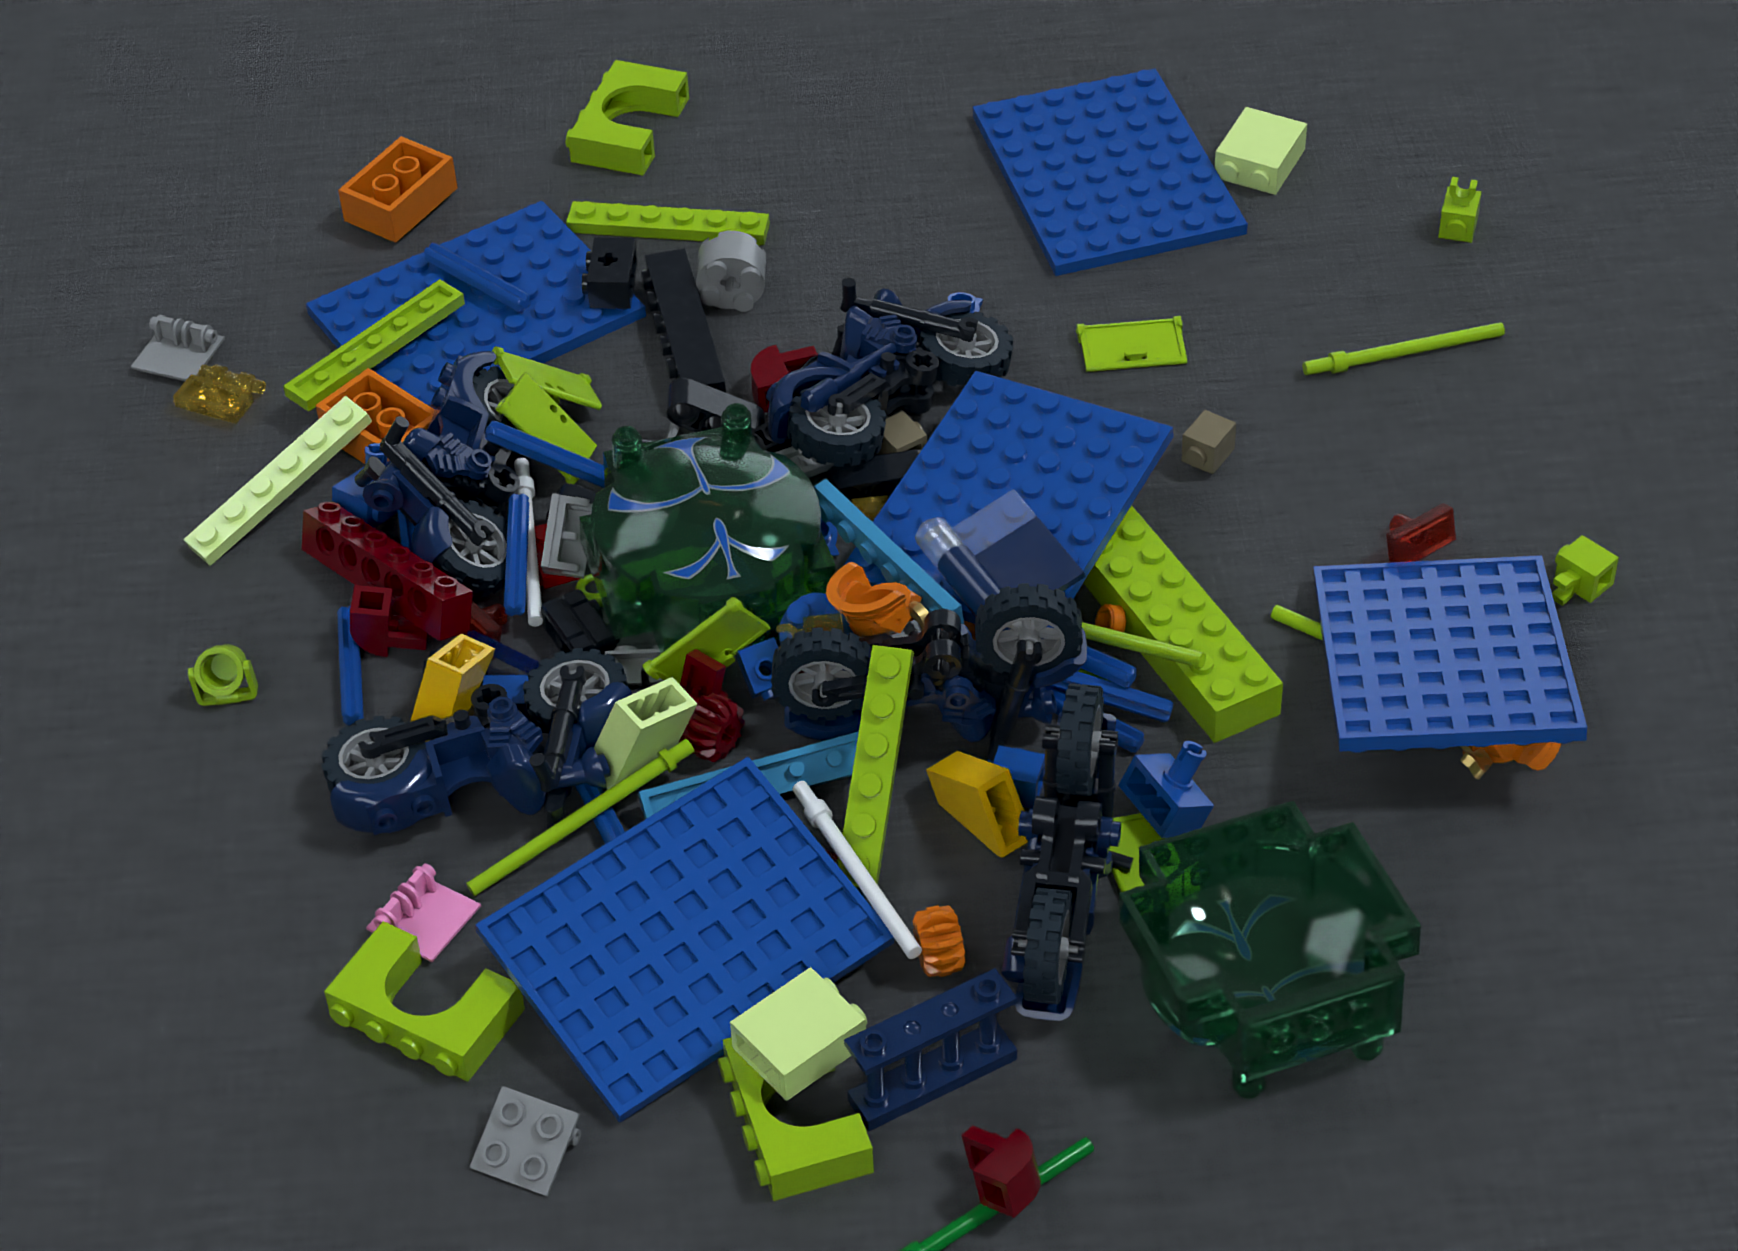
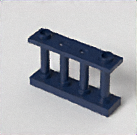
(939, 1070)

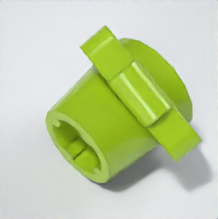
(219, 674)

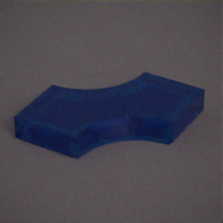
(506, 654)

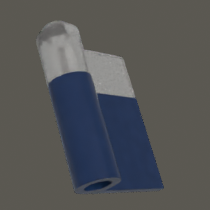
(997, 550)

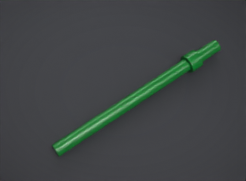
(982, 1213)

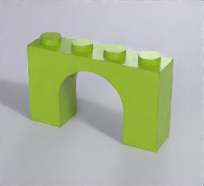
(625, 89)
(450, 1040)
(789, 1155)

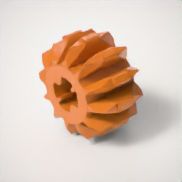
(940, 939)

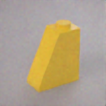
(452, 678)
(980, 798)

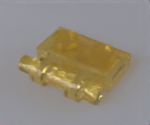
(219, 392)

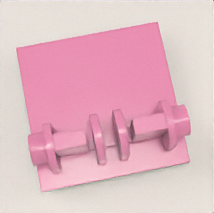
(426, 911)

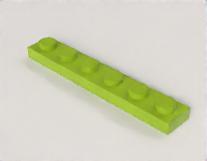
(663, 221)
(374, 344)
(877, 756)

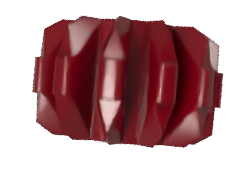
(714, 727)

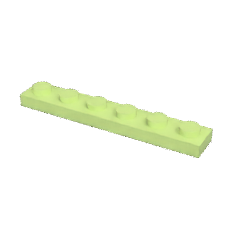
(277, 480)

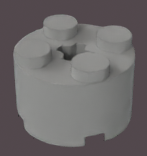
(731, 271)

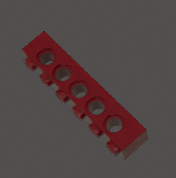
(373, 559)

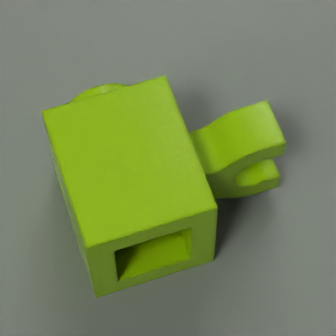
(1460, 212)
(1583, 570)

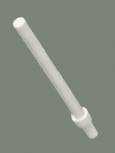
(533, 593)
(821, 817)

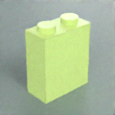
(1260, 150)
(642, 727)
(797, 1032)

